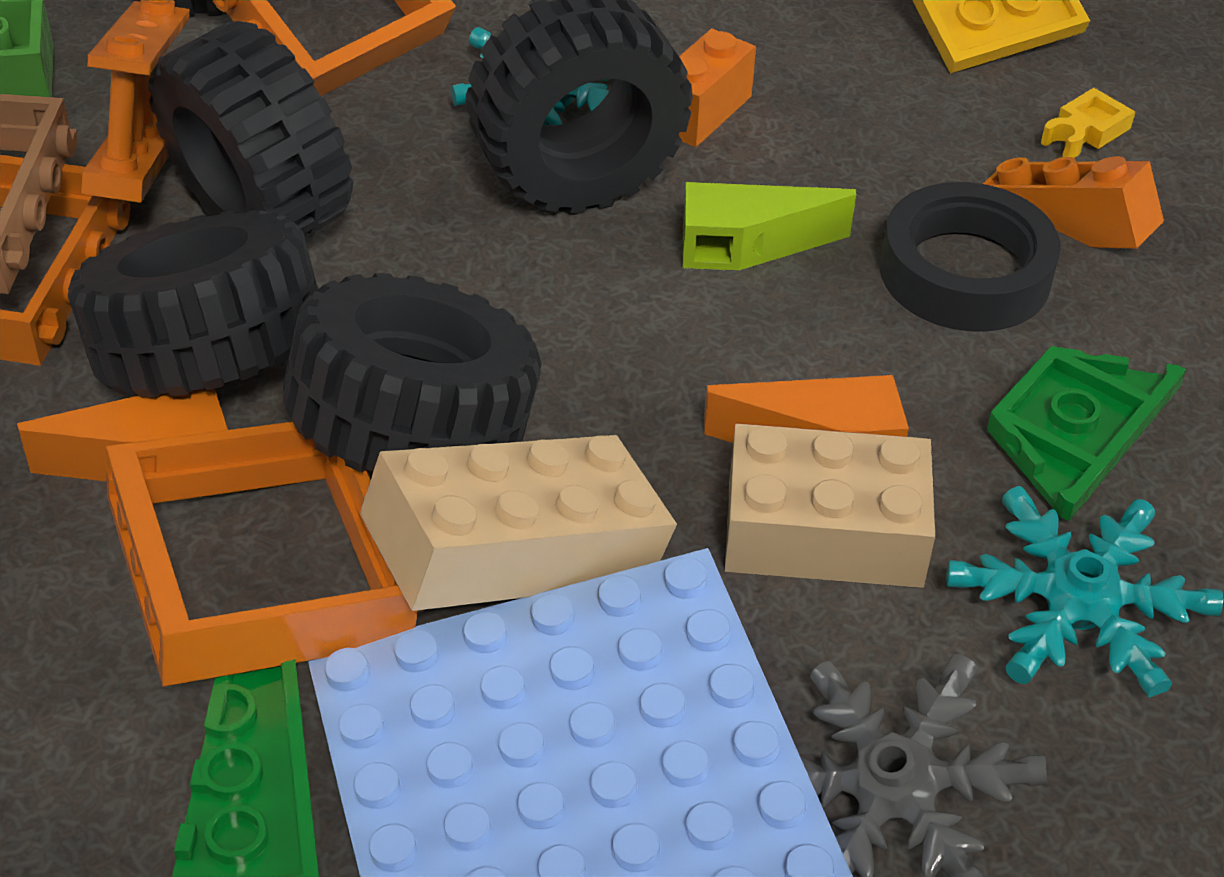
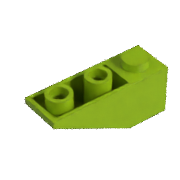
(760, 223)

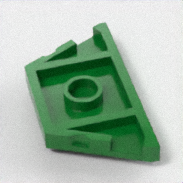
(1077, 420)

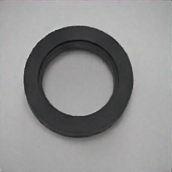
(960, 300)

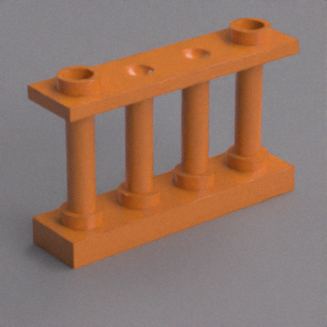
(133, 149)

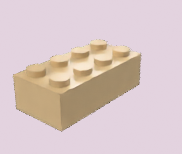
(511, 518)

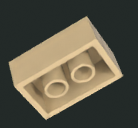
(830, 505)

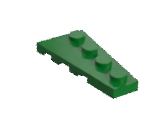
(251, 783)

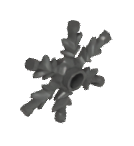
(901, 775)

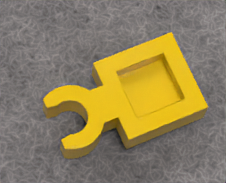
(1088, 119)

